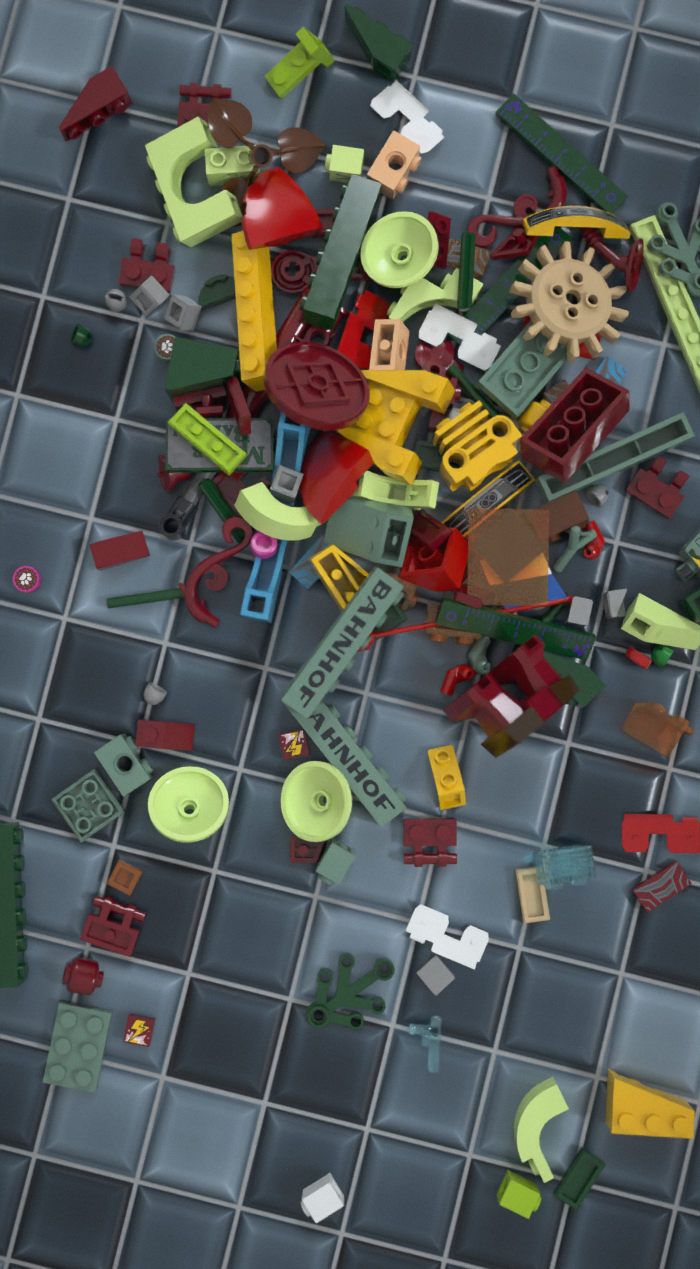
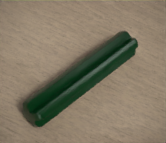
(466, 271)
(220, 506)

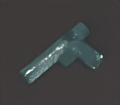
(429, 1040)

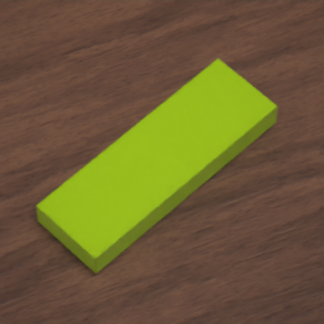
(207, 439)

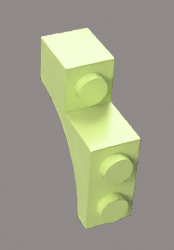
(425, 294)

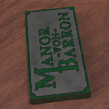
(185, 458)

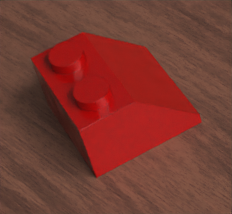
(437, 569)

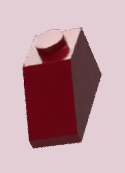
(165, 735)

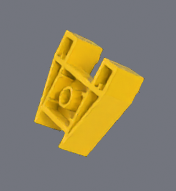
(391, 413)

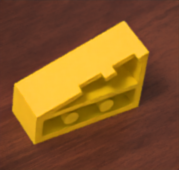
(338, 574)
(645, 1111)

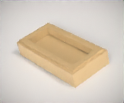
(531, 896)

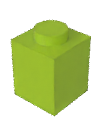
(518, 1194)

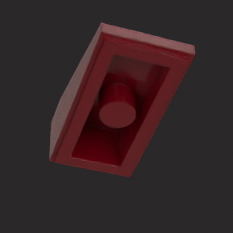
(119, 550)

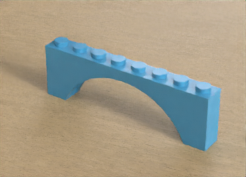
(266, 573)

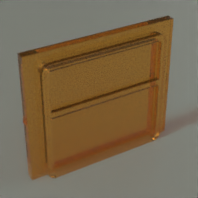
(508, 556)

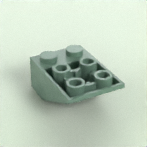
(371, 530)

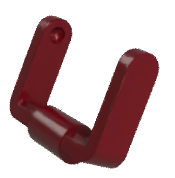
(461, 596)

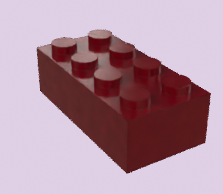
(575, 424)

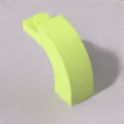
(388, 490)
(273, 517)
(533, 1112)

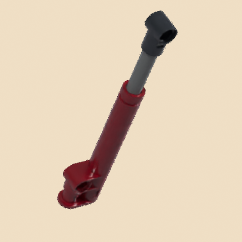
(291, 331)

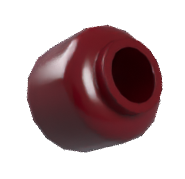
(82, 976)

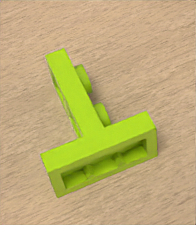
(298, 63)

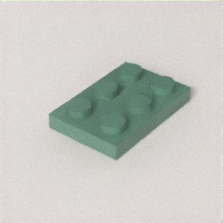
(77, 1046)

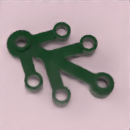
(347, 995)

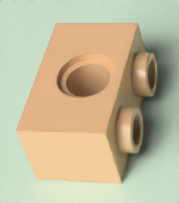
(400, 151)
(389, 345)

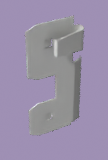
(418, 129)
(474, 349)
(431, 926)

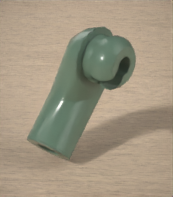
(477, 656)

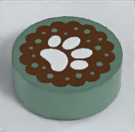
(164, 346)

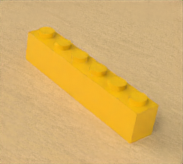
(254, 310)

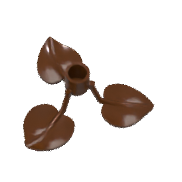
(232, 120)

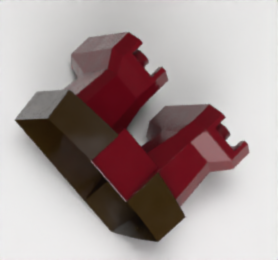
(503, 716)

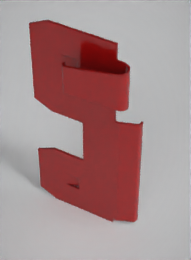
(369, 309)
(681, 836)

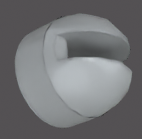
(113, 304)
(597, 495)
(154, 694)

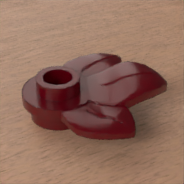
(436, 358)

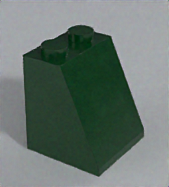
(200, 367)

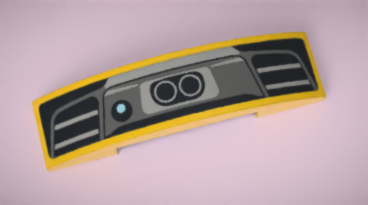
(544, 221)
(492, 496)

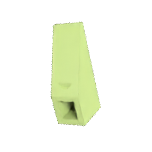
(660, 625)

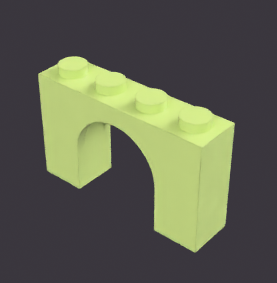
(169, 159)

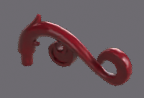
(526, 201)
(211, 563)

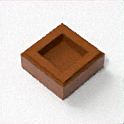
(125, 877)

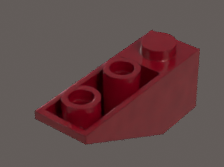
(98, 100)

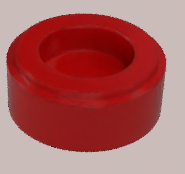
(638, 658)

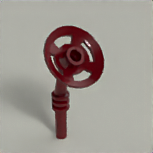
(628, 264)

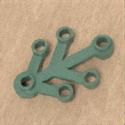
(683, 252)

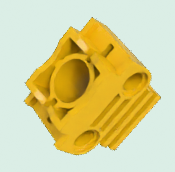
(474, 446)

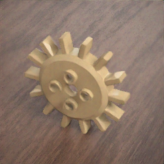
(550, 310)

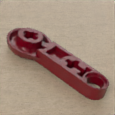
(306, 265)

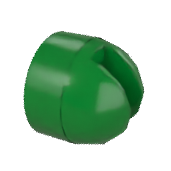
(661, 655)

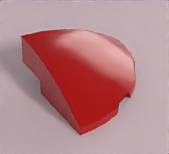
(277, 211)
(331, 473)

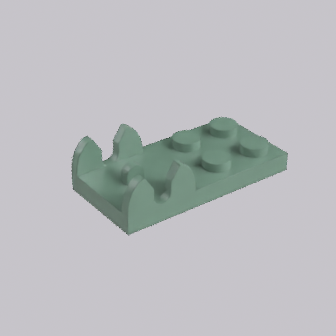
(521, 372)

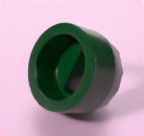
(80, 336)

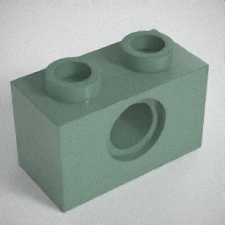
(110, 758)
(335, 862)

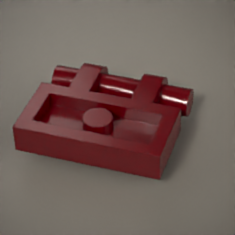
(193, 109)
(430, 832)
(110, 933)

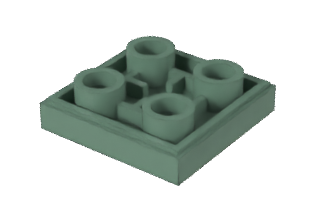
(88, 805)

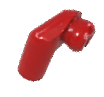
(593, 548)
(456, 675)

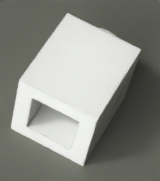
(322, 1198)

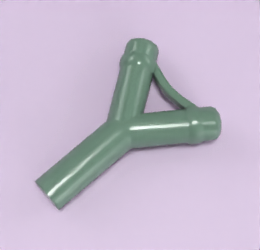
(575, 543)

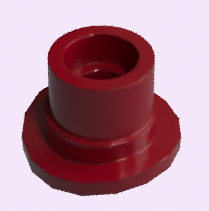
(169, 479)

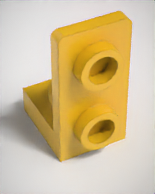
(447, 777)

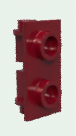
(442, 228)

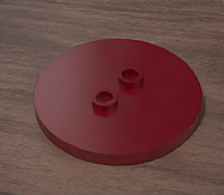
(316, 386)

